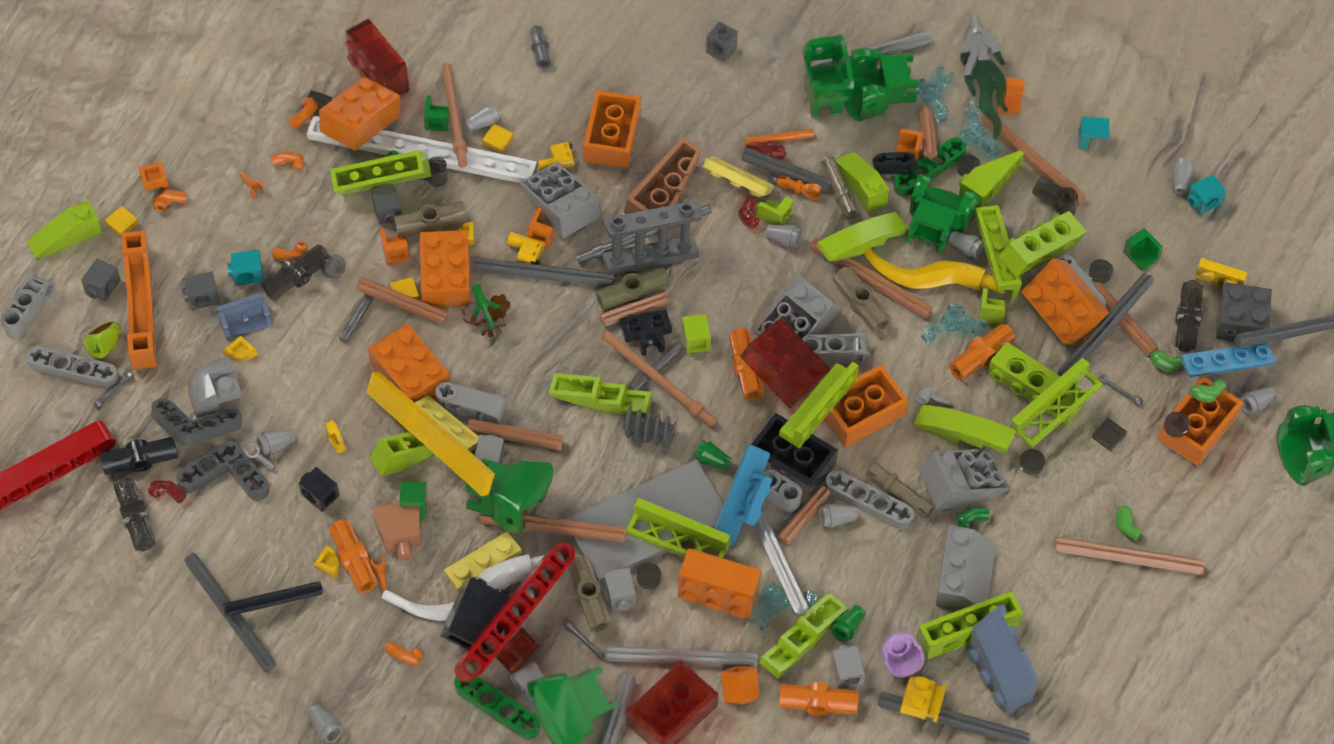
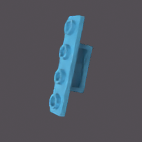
(1227, 360)
(746, 493)

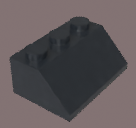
(807, 464)

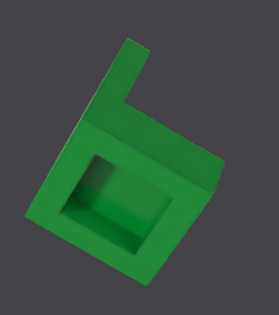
(436, 117)
(1143, 249)
(414, 495)

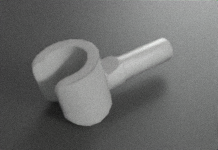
(925, 394)
(259, 456)

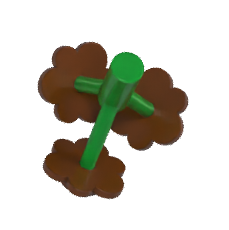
(480, 313)

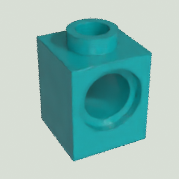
(1206, 194)
(245, 267)

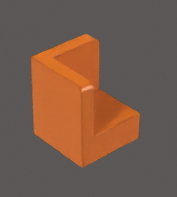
(1013, 96)
(910, 142)
(153, 176)
(540, 229)
(394, 248)
(740, 684)

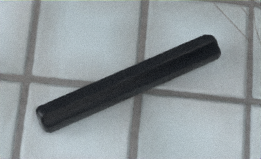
(272, 599)

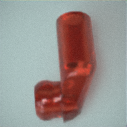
(775, 150)
(746, 213)
(169, 487)

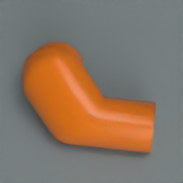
(304, 114)
(288, 157)
(168, 196)
(282, 254)
(412, 658)

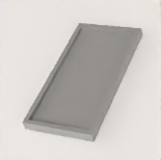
(680, 491)

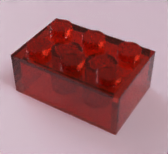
(376, 57)
(785, 363)
(672, 706)

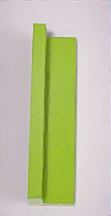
(994, 237)
(1049, 397)
(819, 404)
(678, 525)

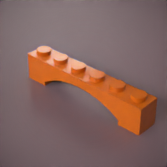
(140, 300)

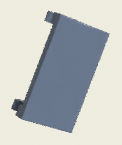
(244, 316)

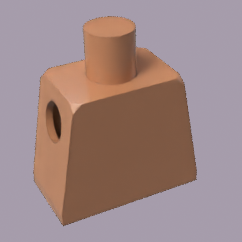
(398, 528)

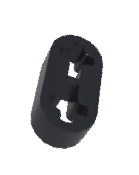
(894, 163)

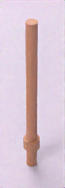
(459, 144)
(695, 408)

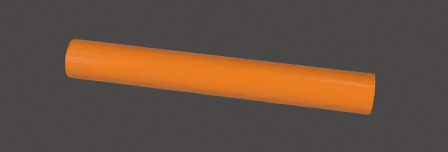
(780, 137)

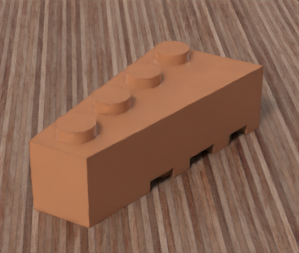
(667, 180)

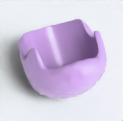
(902, 654)

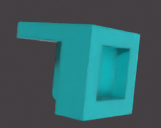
(1092, 129)

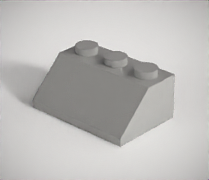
(965, 569)

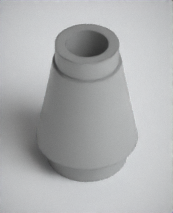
(483, 117)
(1182, 174)
(784, 234)
(968, 244)
(1257, 400)
(274, 441)
(835, 515)
(326, 724)

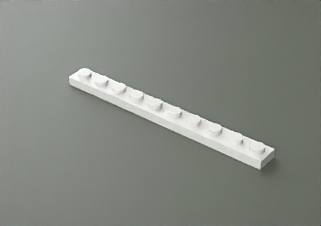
(478, 161)

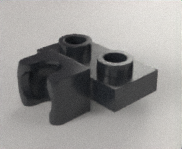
(647, 330)

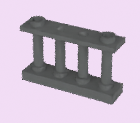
(656, 253)

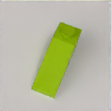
(990, 177)
(864, 182)
(65, 230)
(398, 453)

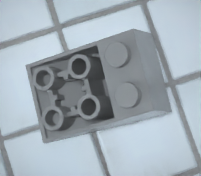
(564, 199)
(802, 309)
(961, 477)

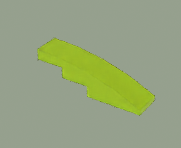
(860, 236)
(595, 394)
(962, 426)
(803, 636)

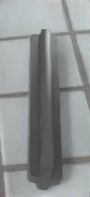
(784, 168)

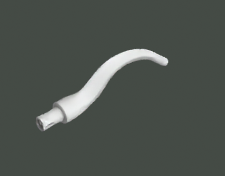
(496, 576)

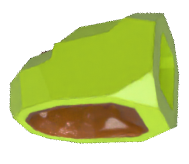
(102, 339)

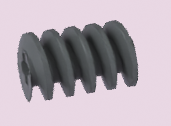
(649, 428)

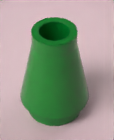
(711, 455)
(848, 623)

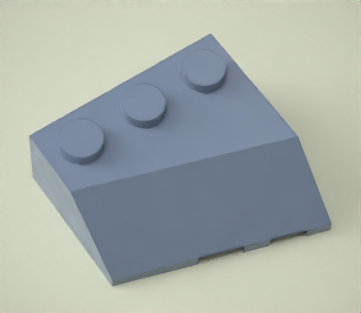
(1001, 662)

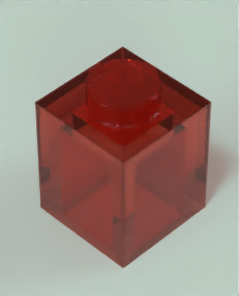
(517, 650)

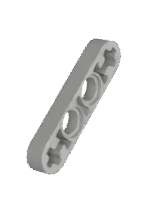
(72, 366)
(871, 496)

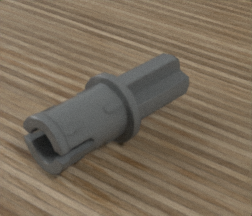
(540, 47)

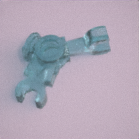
(931, 92)
(974, 133)
(954, 320)
(775, 603)

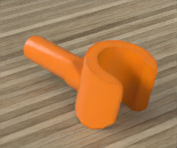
(252, 184)
(380, 571)

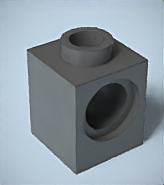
(721, 42)
(385, 203)
(100, 280)
(201, 291)

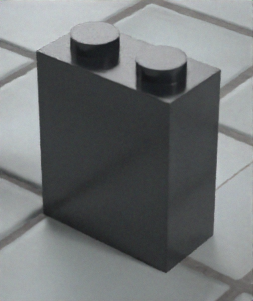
(473, 611)

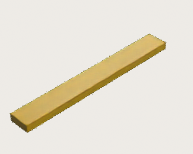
(430, 433)

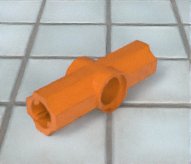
(981, 352)
(750, 382)
(353, 556)
(818, 699)

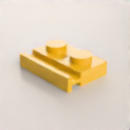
(1218, 273)
(923, 698)

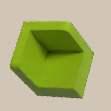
(775, 213)
(991, 309)
(696, 333)

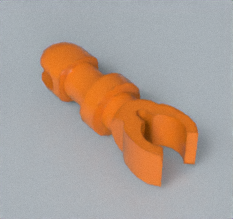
(809, 190)

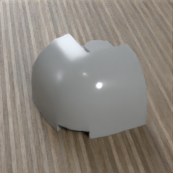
(212, 385)

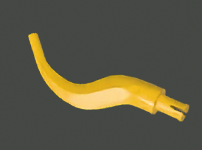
(934, 274)

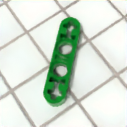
(930, 167)
(499, 702)

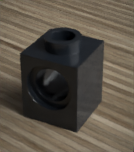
(318, 489)

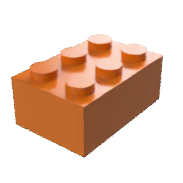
(359, 113)
(612, 129)
(445, 268)
(1065, 301)
(408, 363)
(867, 407)
(1207, 424)
(719, 583)

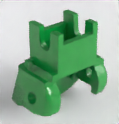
(830, 83)
(879, 87)
(939, 213)
(1306, 446)
(512, 491)
(569, 704)

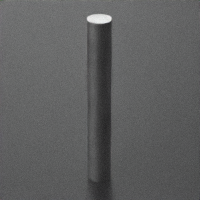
(356, 318)
(659, 365)

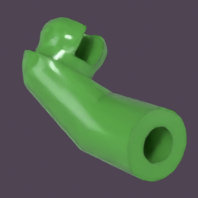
(1165, 362)
(1207, 393)
(1124, 523)

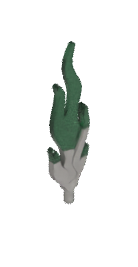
(988, 75)

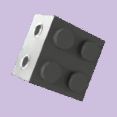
(1242, 310)

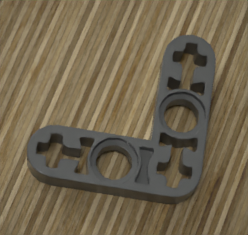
(191, 432)
(230, 463)

